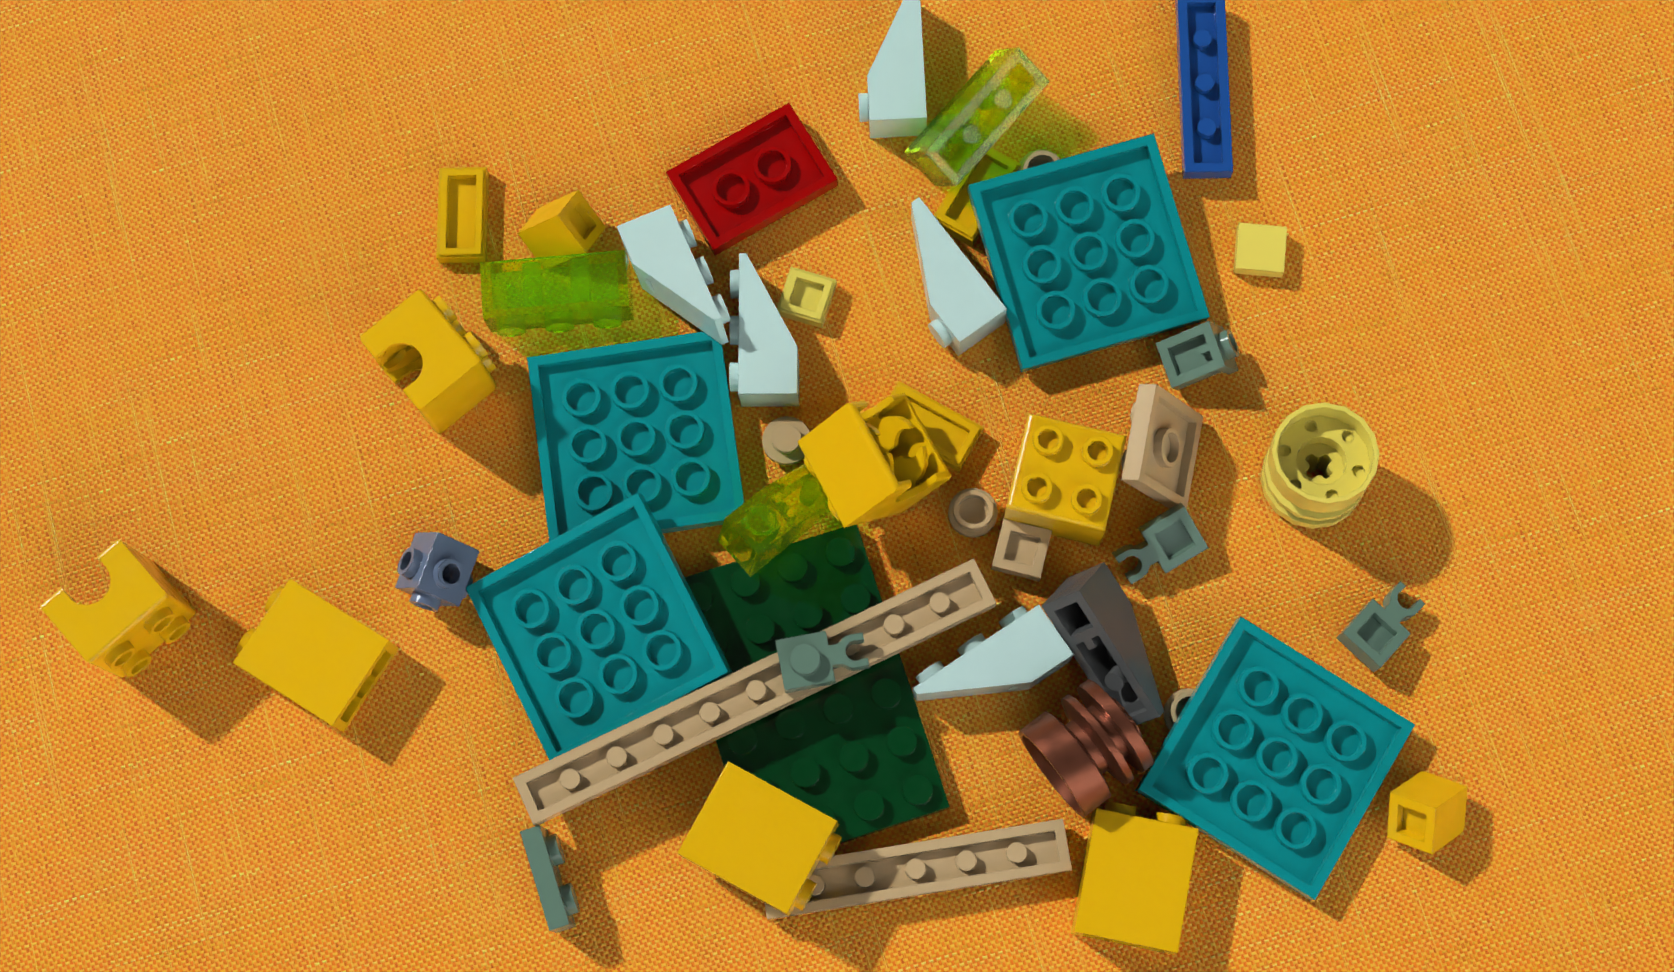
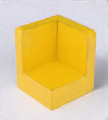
(562, 227)
(1427, 812)

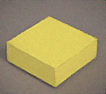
(1260, 250)
(806, 297)

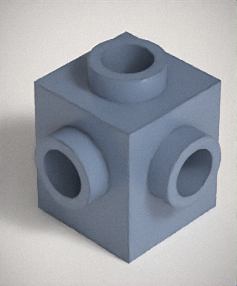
(436, 570)

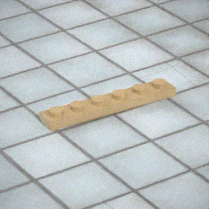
(937, 866)

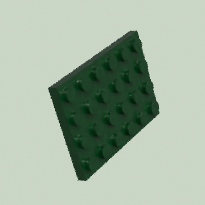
(846, 748)

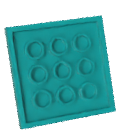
(1087, 252)
(637, 422)
(598, 627)
(1275, 758)

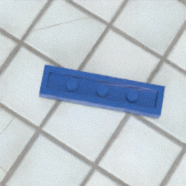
(1203, 89)

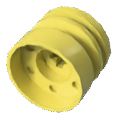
(1326, 440)

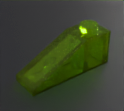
(773, 519)

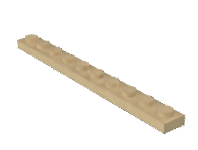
(745, 696)

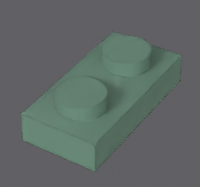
(557, 899)

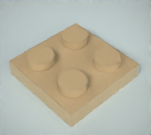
(1161, 446)

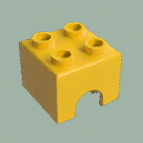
(430, 340)
(873, 460)
(1065, 478)
(129, 620)

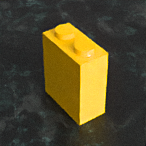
(315, 654)
(760, 840)
(1135, 879)

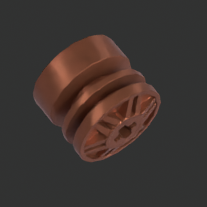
(1091, 743)

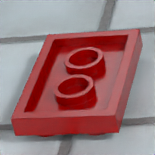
(752, 179)

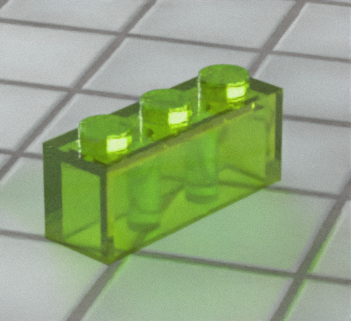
(976, 117)
(556, 292)

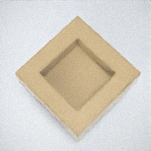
(1021, 550)

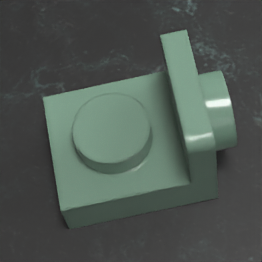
(1198, 354)

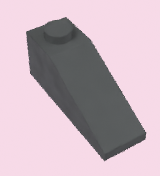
(1105, 639)

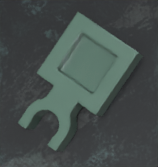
(1168, 540)
(1377, 629)
(809, 660)

